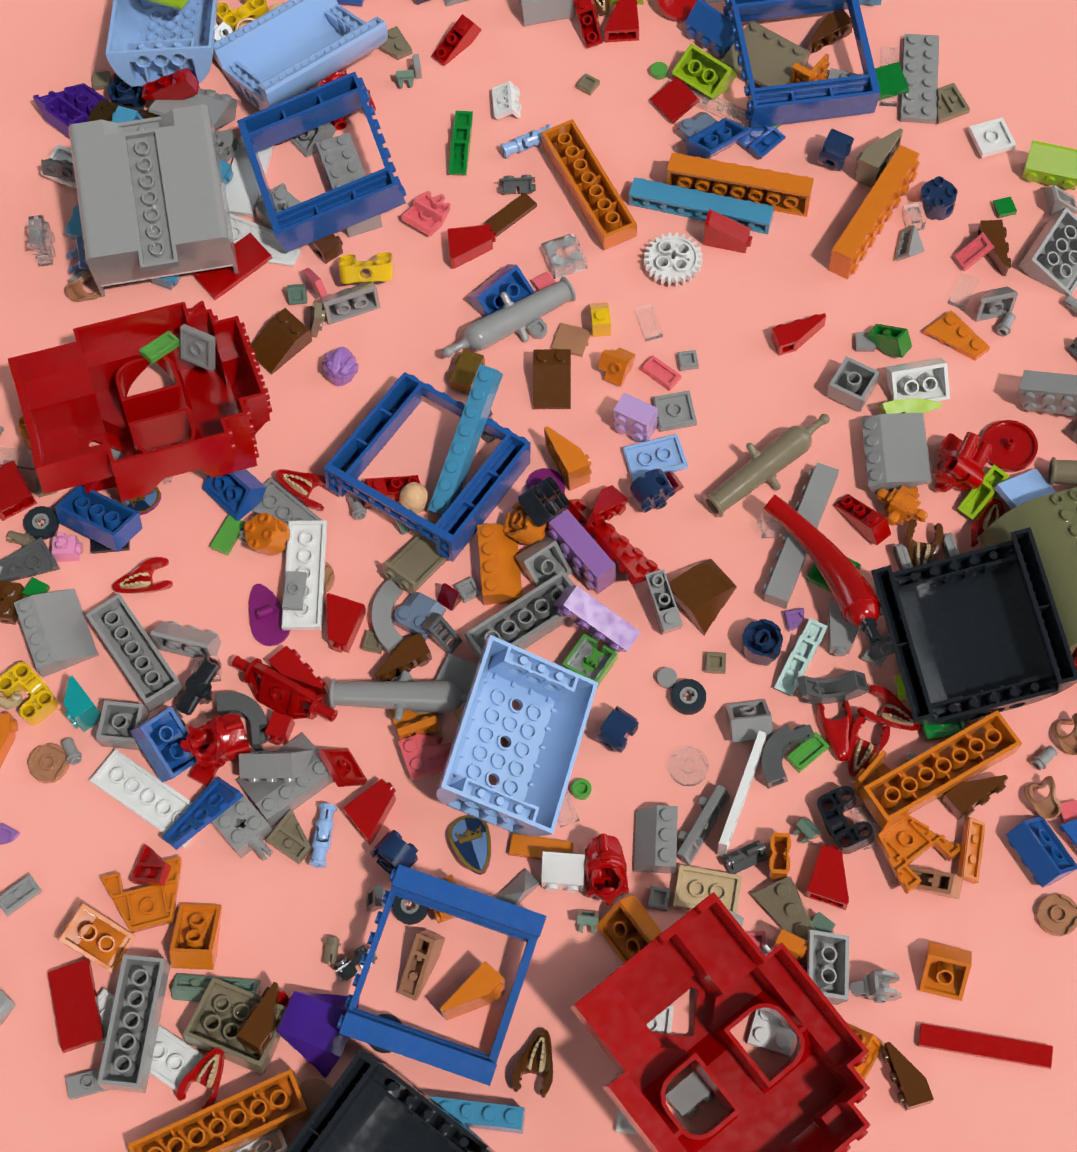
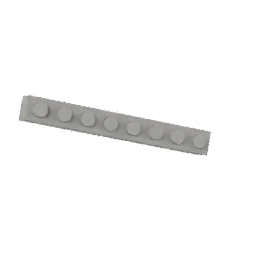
(793, 555)

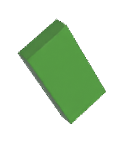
(159, 347)
(227, 535)
(807, 752)

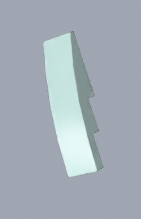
(801, 656)

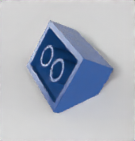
(709, 29)
(715, 139)
(509, 280)
(235, 492)
(160, 742)
(1041, 851)

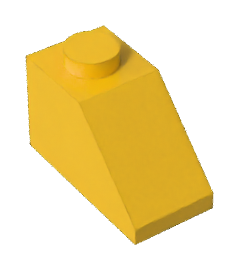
(600, 319)

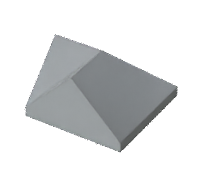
(996, 303)

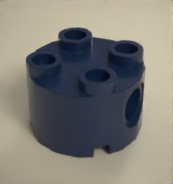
(124, 94)
(835, 149)
(938, 198)
(652, 490)
(762, 642)
(617, 729)
(394, 851)

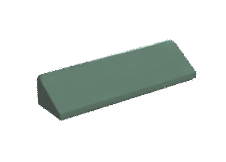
(193, 987)

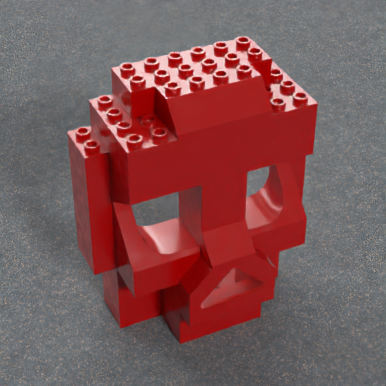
(81, 392)
(794, 1110)

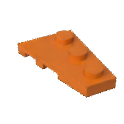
(957, 334)

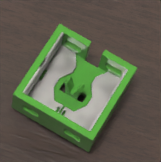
(587, 651)

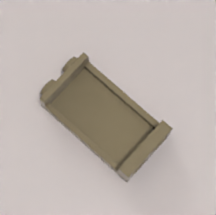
(414, 563)

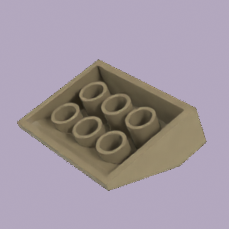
(769, 56)
(217, 1022)

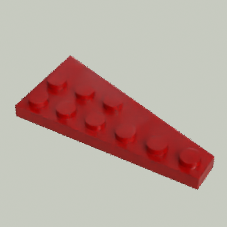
(615, 545)

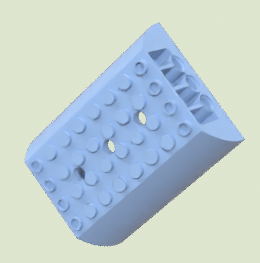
(142, 44)
(540, 739)

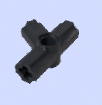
(198, 686)

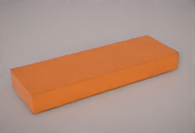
(533, 847)
(971, 850)

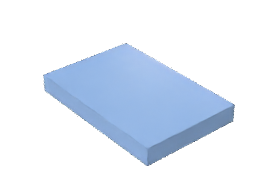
(659, 453)
(1024, 488)

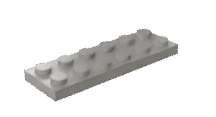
(921, 75)

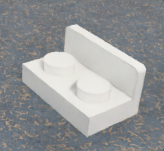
(506, 100)

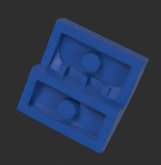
(761, 140)

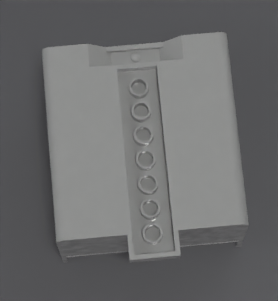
(152, 197)

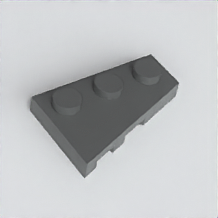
(28, 562)

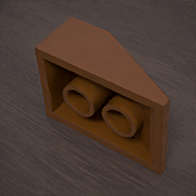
(280, 341)
(551, 378)

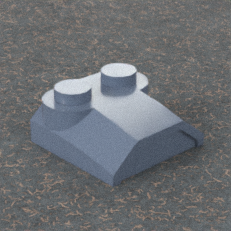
(692, 126)
(415, 612)

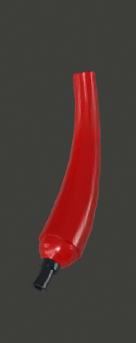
(848, 586)

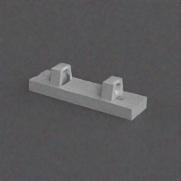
(711, 811)

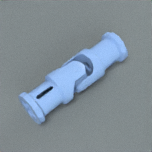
(529, 139)
(323, 828)

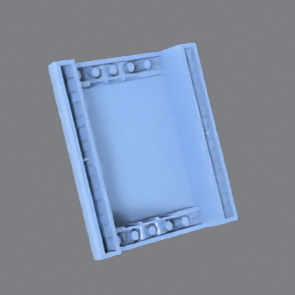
(295, 49)

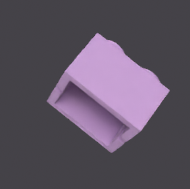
(635, 418)

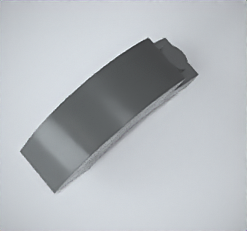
(834, 689)
(248, 709)
(777, 747)

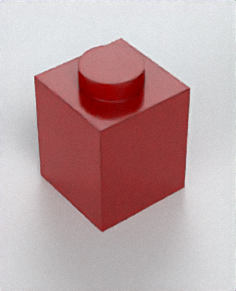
(279, 728)

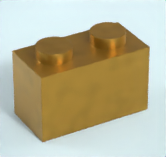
(465, 371)

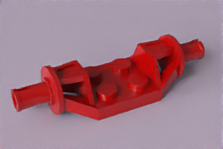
(282, 693)

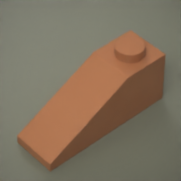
(936, 882)
(421, 962)

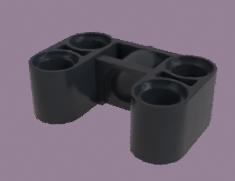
(544, 501)
(837, 824)

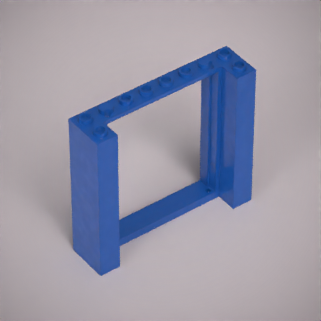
(806, 99)
(337, 207)
(471, 505)
(464, 905)

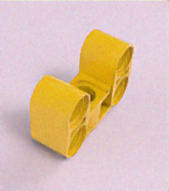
(250, 9)
(380, 269)
(34, 687)

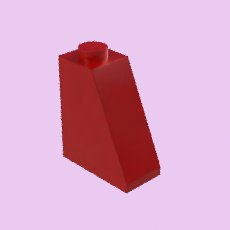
(623, 22)
(726, 233)
(469, 243)
(14, 491)
(343, 621)
(371, 809)
(829, 878)

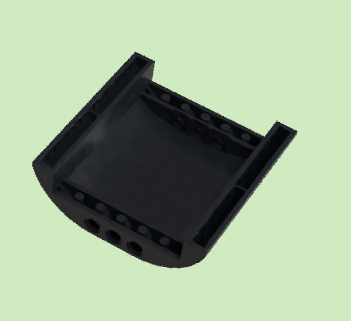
(976, 632)
(382, 1112)

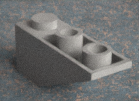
(663, 602)

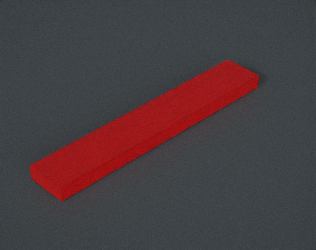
(985, 1046)

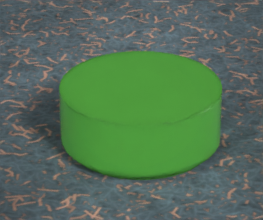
(659, 70)
(581, 789)

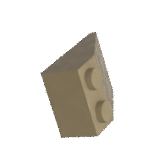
(876, 157)

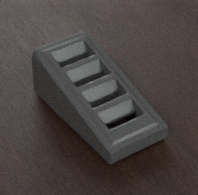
(433, 624)

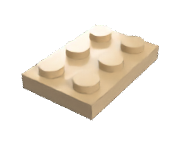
(698, 883)

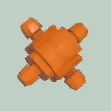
(902, 505)

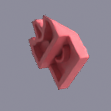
(427, 213)
(424, 754)

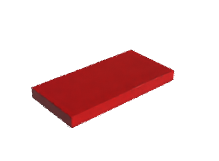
(249, 256)
(76, 1005)

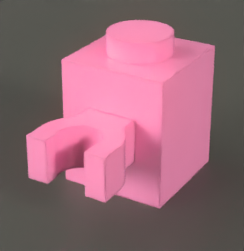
(66, 548)

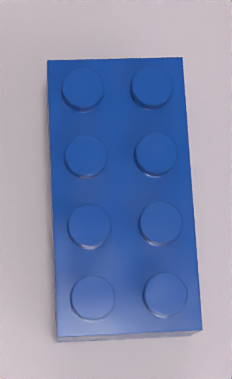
(99, 517)

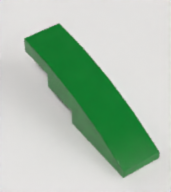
(461, 143)

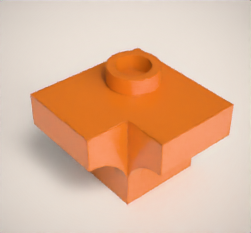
(616, 364)

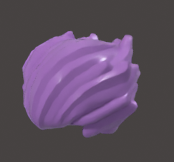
(340, 366)

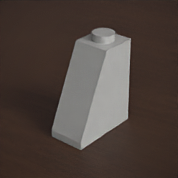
(840, 633)

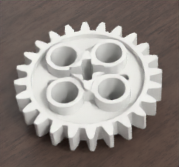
(673, 259)

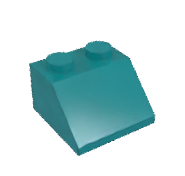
(79, 706)

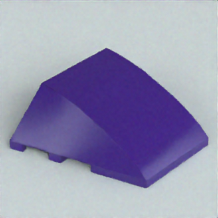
(68, 106)
(312, 1029)

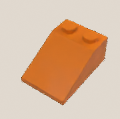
(568, 459)
(196, 936)
(96, 937)
(477, 991)

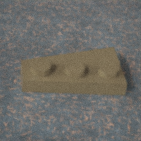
(786, 907)

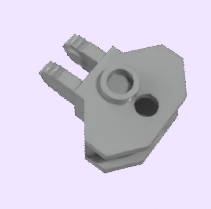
(227, 144)
(877, 986)

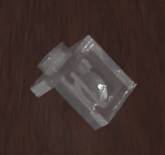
(770, 527)

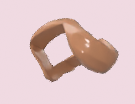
(75, 289)
(1069, 742)
(1050, 806)

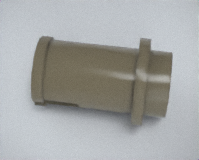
(19, 538)
(332, 945)

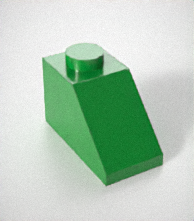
(890, 339)

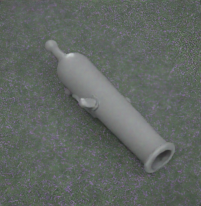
(513, 317)
(398, 695)

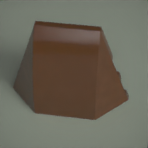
(701, 592)

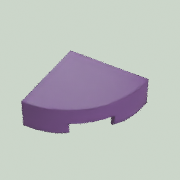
(794, 618)
(7, 834)

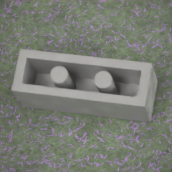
(689, 1094)

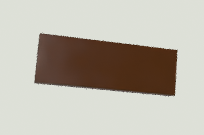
(511, 214)

